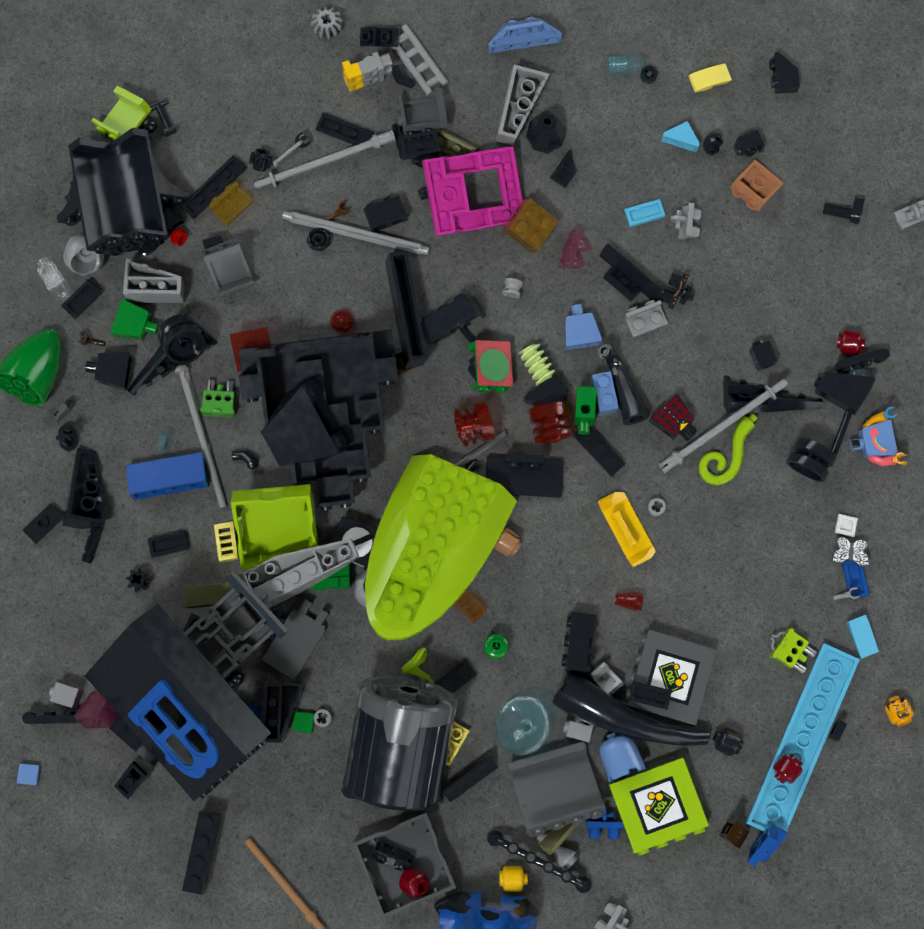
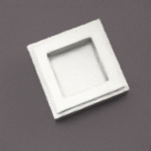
(846, 525)

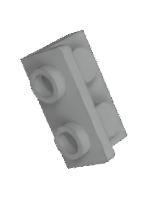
(645, 318)

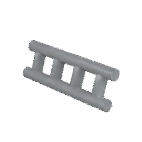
(428, 61)

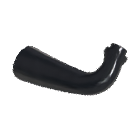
(630, 403)

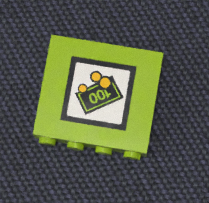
(659, 806)

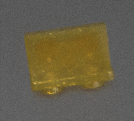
(230, 203)

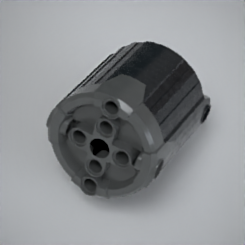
(399, 743)

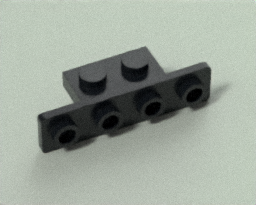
(627, 277)

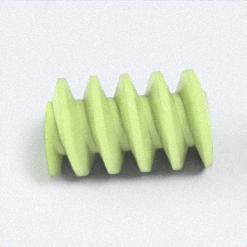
(536, 364)

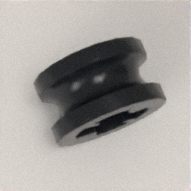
(654, 74)

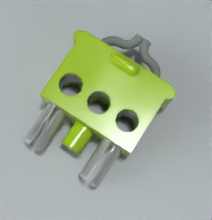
(784, 648)

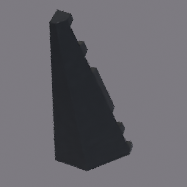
(161, 365)
(739, 394)

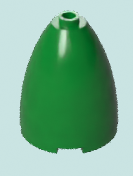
(32, 368)

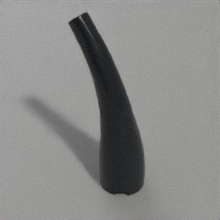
(596, 707)

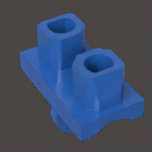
(613, 827)

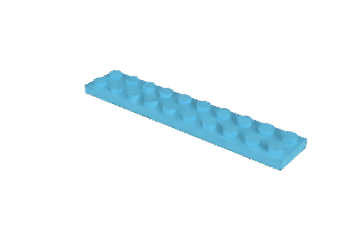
(804, 736)

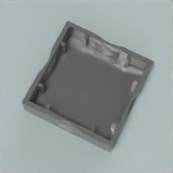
(421, 841)

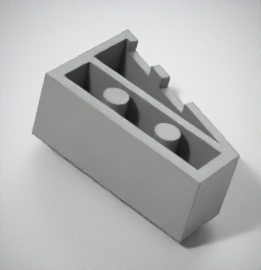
(151, 285)

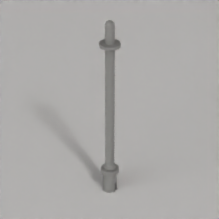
(375, 142)
(677, 457)

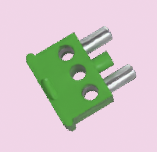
(218, 408)

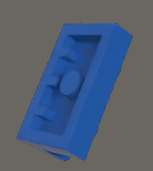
(766, 844)

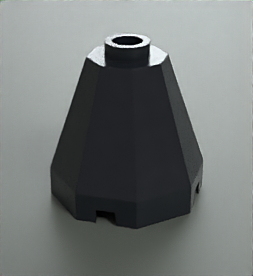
(545, 133)

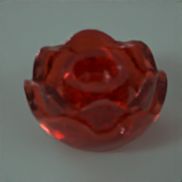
(341, 326)

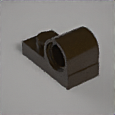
(734, 833)

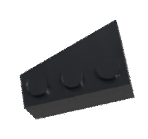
(451, 317)
(578, 642)
(279, 707)

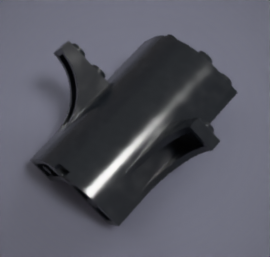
(118, 194)

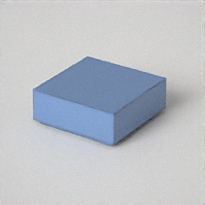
(28, 774)

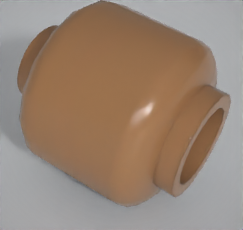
(508, 542)

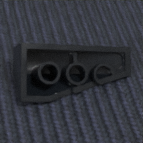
(85, 497)

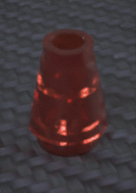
(631, 601)

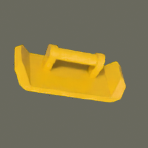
(627, 528)

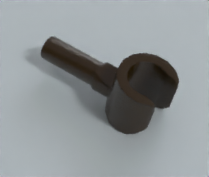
(87, 340)

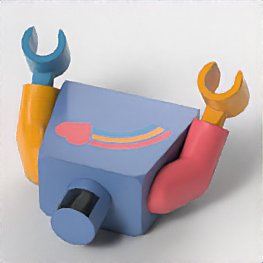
(878, 440)

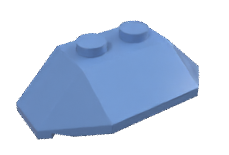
(524, 34)

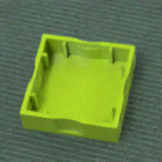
(273, 522)

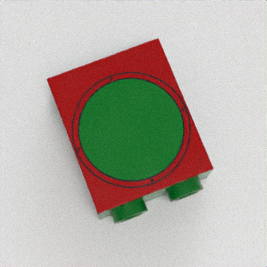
(492, 365)

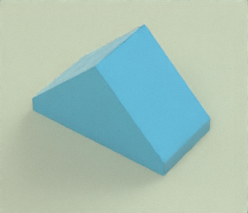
(682, 137)

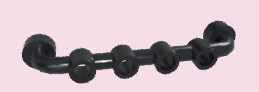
(582, 883)

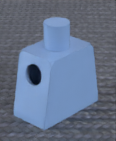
(581, 329)

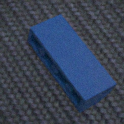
(167, 476)

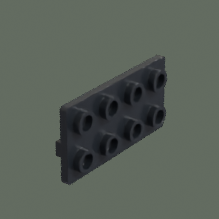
(526, 474)

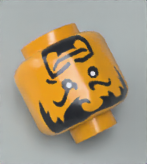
(899, 711)

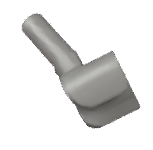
(846, 595)

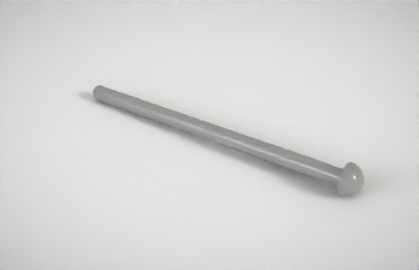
(194, 407)

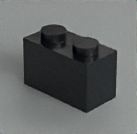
(385, 213)

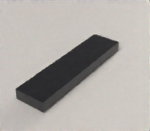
(213, 187)

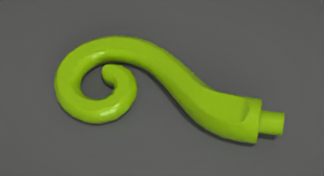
(741, 430)

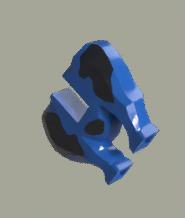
(465, 912)

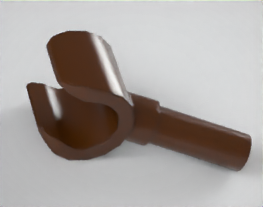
(338, 212)

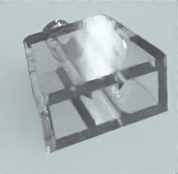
(54, 280)

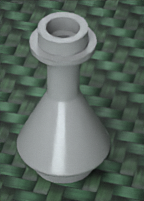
(563, 856)

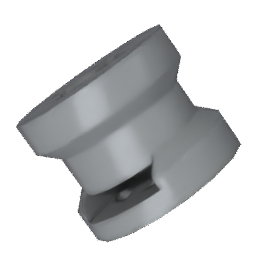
(512, 287)

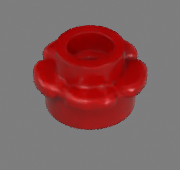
(178, 234)

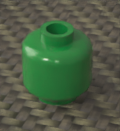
(489, 648)

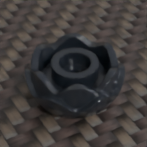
(712, 143)
(320, 234)

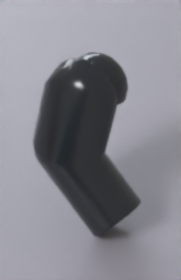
(400, 77)
(247, 457)

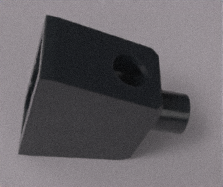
(111, 369)

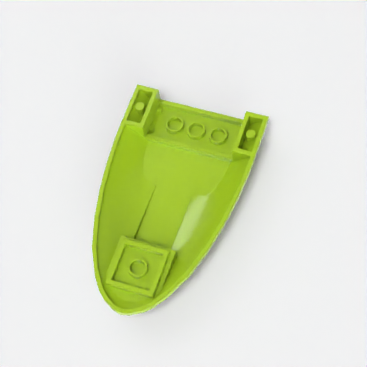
(431, 544)

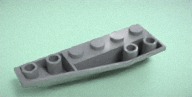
(299, 570)

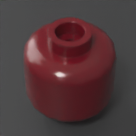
(850, 342)
(787, 769)
(413, 883)

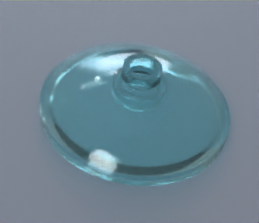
(513, 724)

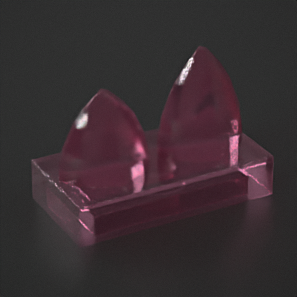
(574, 243)

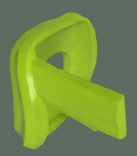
(412, 666)

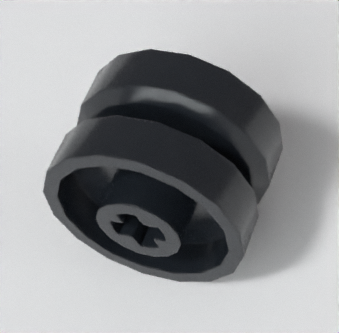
(181, 339)
(811, 459)

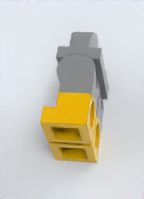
(366, 71)

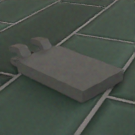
(296, 646)

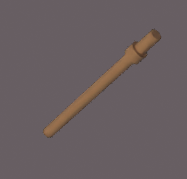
(310, 916)

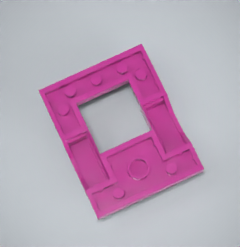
(449, 196)

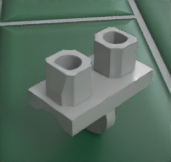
(910, 215)
(684, 221)
(617, 914)

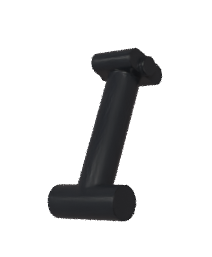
(158, 106)

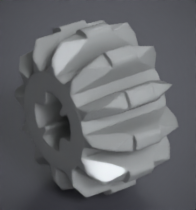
(332, 27)

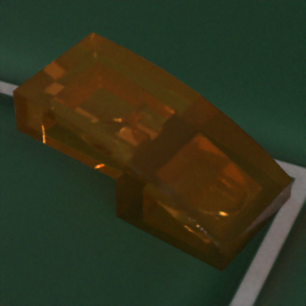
(470, 606)

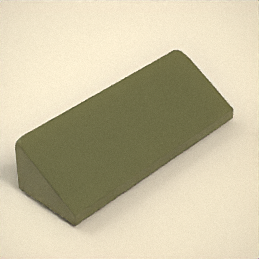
(454, 143)
(205, 594)
(556, 838)

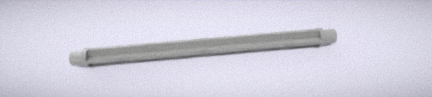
(357, 233)

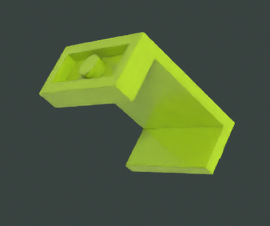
(127, 113)

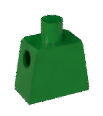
(132, 322)
(584, 408)

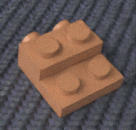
(756, 186)

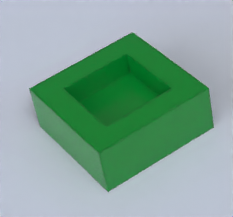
(303, 722)

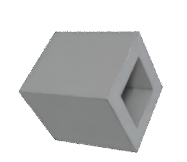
(64, 695)

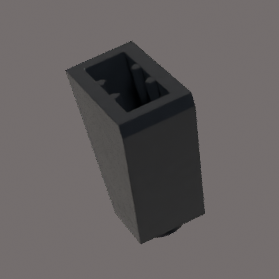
(844, 390)

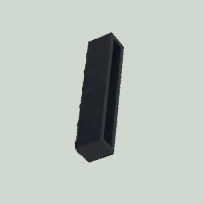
(406, 309)

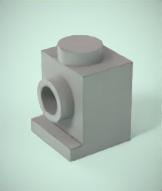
(578, 730)

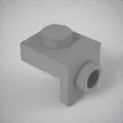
(606, 678)

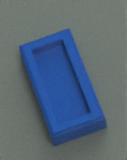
(855, 577)

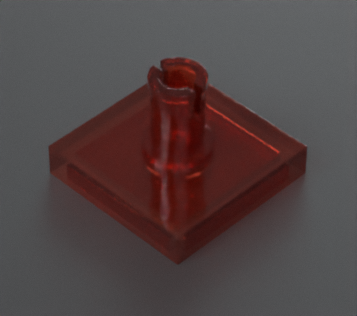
(248, 338)

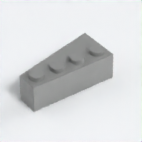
(520, 97)

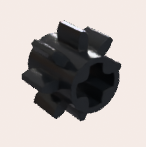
(260, 159)
(143, 580)

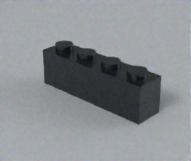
(201, 852)

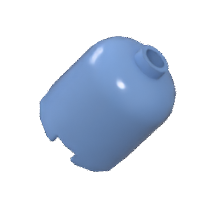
(620, 757)

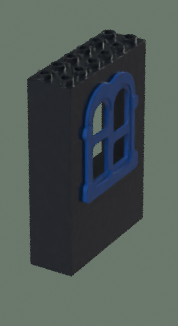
(160, 661)

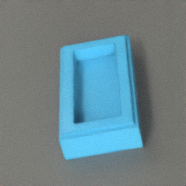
(644, 213)

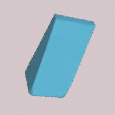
(862, 636)

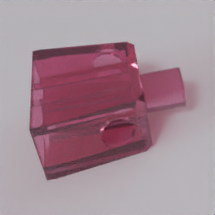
(95, 712)

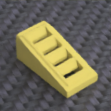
(227, 557)

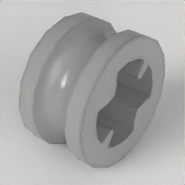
(651, 504)
(328, 719)

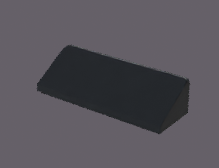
(470, 779)

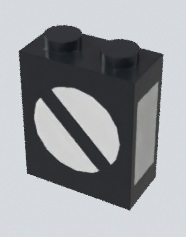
(362, 537)

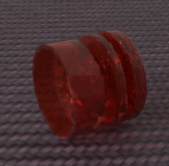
(550, 419)
(474, 424)

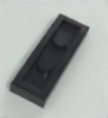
(343, 130)

